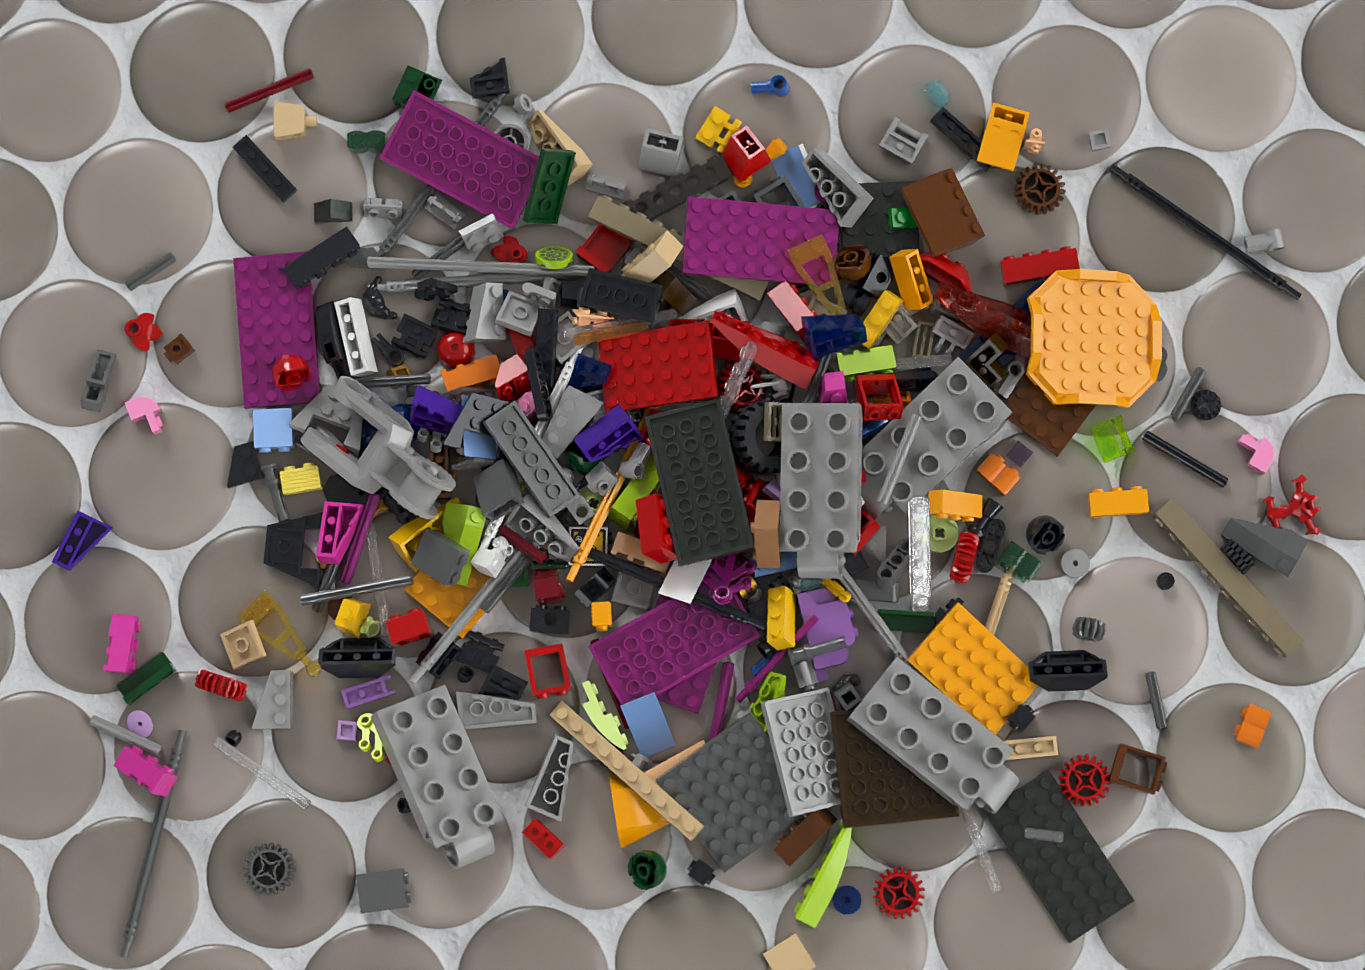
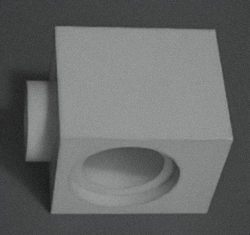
(581, 503)

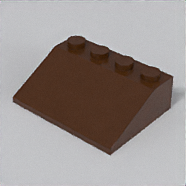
(942, 213)

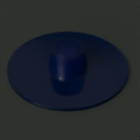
(846, 900)

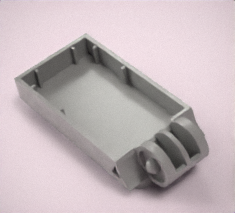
(955, 420)
(821, 485)
(935, 739)
(440, 775)

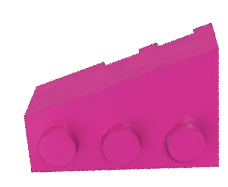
(337, 530)

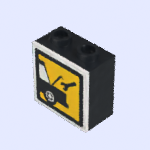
(601, 543)

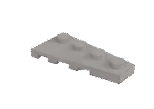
(491, 711)

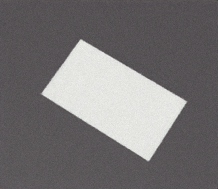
(684, 581)

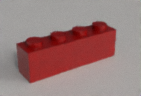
(1034, 267)

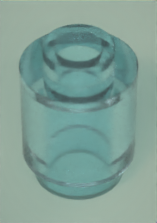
(937, 93)

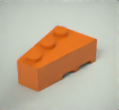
(474, 375)

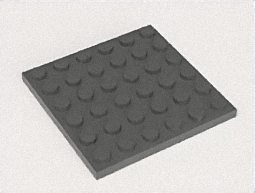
(732, 792)

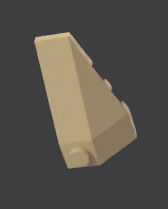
(550, 136)

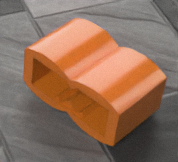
(998, 474)
(1252, 725)

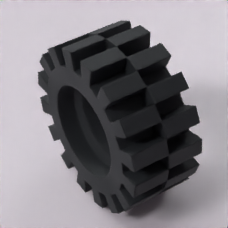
(1238, 556)

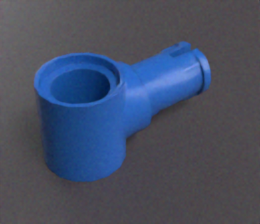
(770, 86)

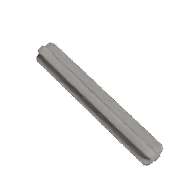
(125, 735)

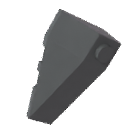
(1269, 544)

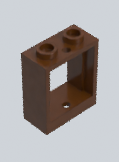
(1118, 762)

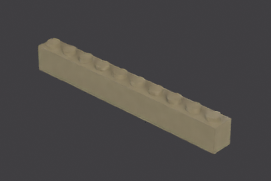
(646, 232)
(1228, 578)

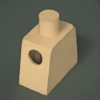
(291, 121)

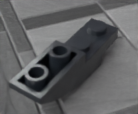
(331, 339)

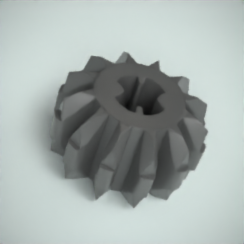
(1089, 629)

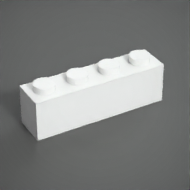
(356, 337)

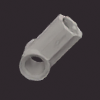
(1269, 240)
(1009, 382)
(634, 467)

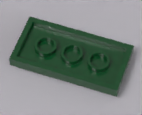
(549, 186)

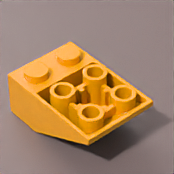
(1003, 136)

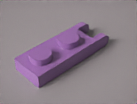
(366, 692)

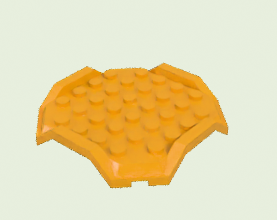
(1093, 338)

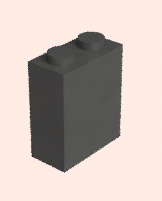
(498, 490)
(440, 557)
(383, 890)

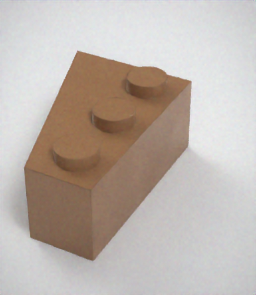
(766, 534)
(629, 549)

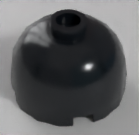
(1045, 534)

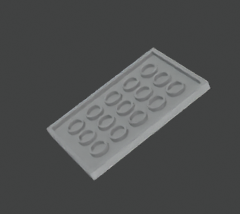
(804, 749)

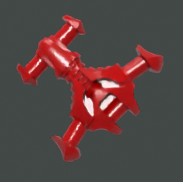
(1300, 507)

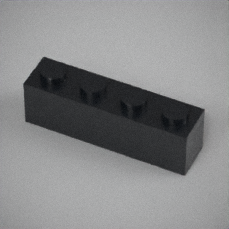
(321, 258)

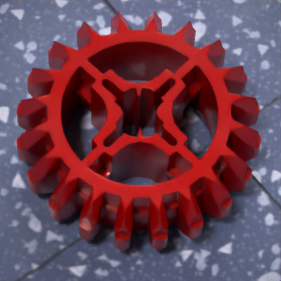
(751, 377)
(964, 557)
(221, 685)
(1095, 767)
(914, 900)

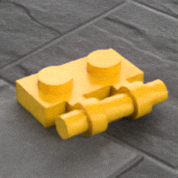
(714, 126)

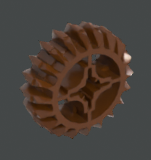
(1043, 205)

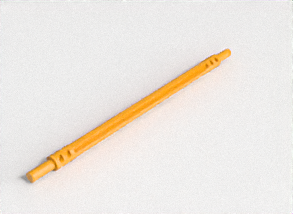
(603, 509)

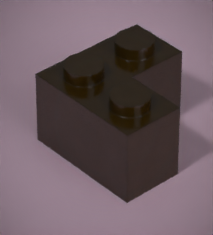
(674, 293)
(984, 361)

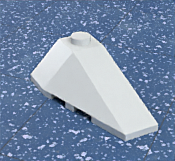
(726, 302)

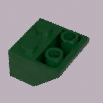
(415, 80)

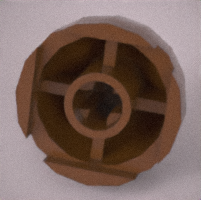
(852, 262)

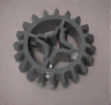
(261, 854)

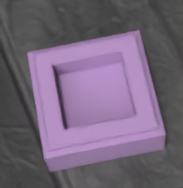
(347, 730)

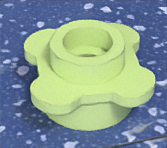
(370, 627)

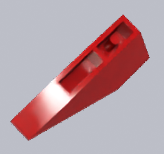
(773, 352)

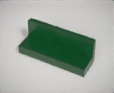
(908, 620)
(146, 678)

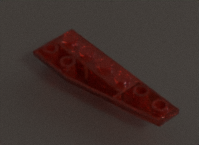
(989, 316)

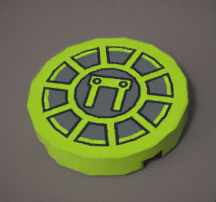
(554, 257)

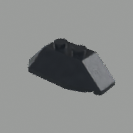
(357, 657)
(1067, 670)

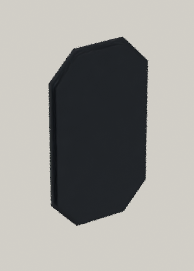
(341, 491)

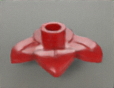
(506, 251)
(145, 333)

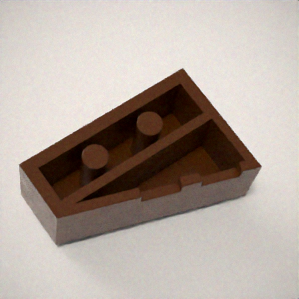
(445, 458)
(804, 834)

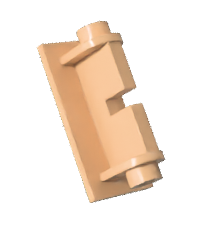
(1034, 142)
(585, 316)

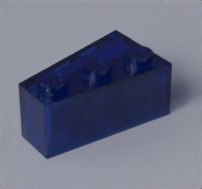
(832, 333)

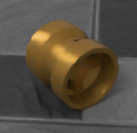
(742, 594)

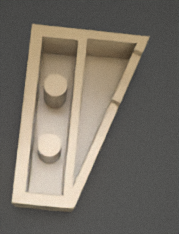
(654, 259)

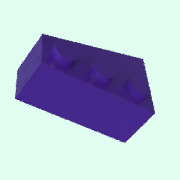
(433, 411)
(608, 434)
(80, 540)

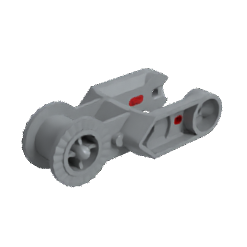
(388, 457)

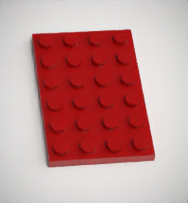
(659, 367)

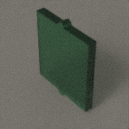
(550, 565)

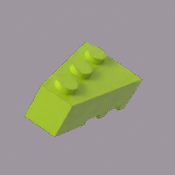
(866, 362)

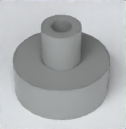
(522, 104)

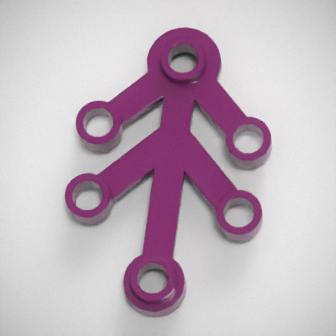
(726, 577)

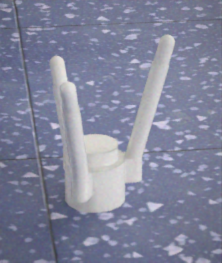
(778, 383)

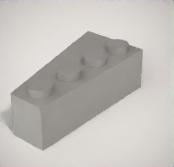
(833, 180)

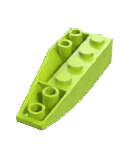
(825, 880)

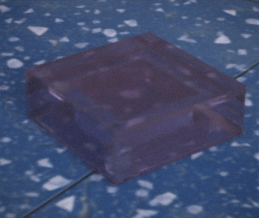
(1019, 454)

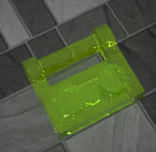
(1107, 442)

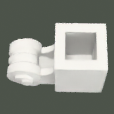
(492, 561)

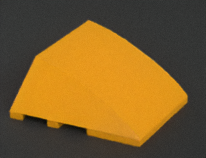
(633, 814)

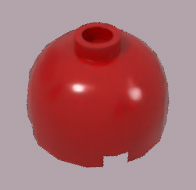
(454, 352)
(290, 372)

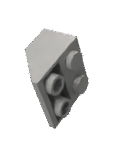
(660, 152)

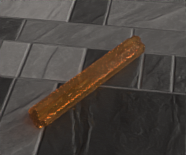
(610, 333)

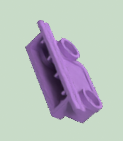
(832, 623)

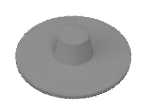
(1075, 563)

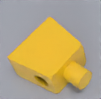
(352, 616)

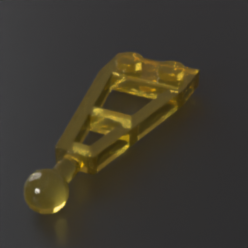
(809, 251)
(261, 609)

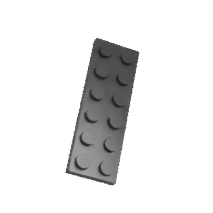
(531, 459)

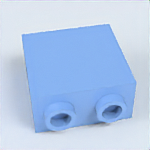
(273, 430)

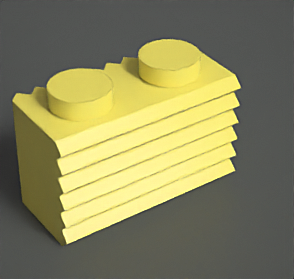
(301, 479)

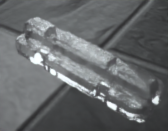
(1046, 835)

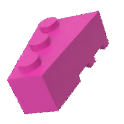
(833, 388)
(122, 644)
(146, 770)

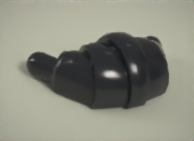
(375, 303)

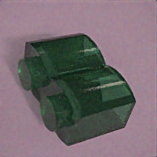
(361, 142)
(1020, 562)

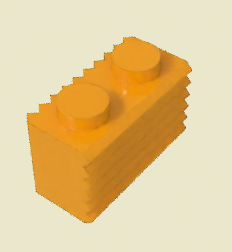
(601, 616)

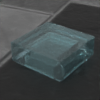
(810, 583)

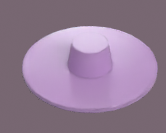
(140, 723)

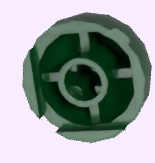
(578, 460)
(647, 869)

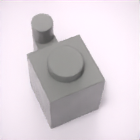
(805, 675)

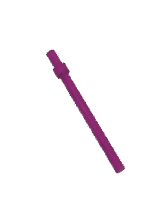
(752, 684)

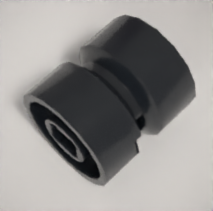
(856, 300)

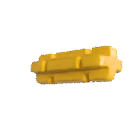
(836, 589)

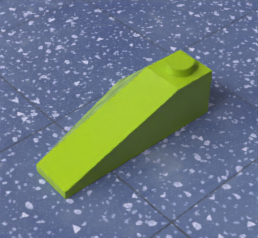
(464, 526)
(771, 689)

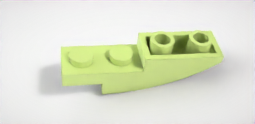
(605, 724)

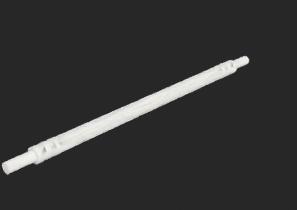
(540, 428)

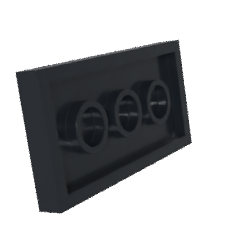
(621, 295)

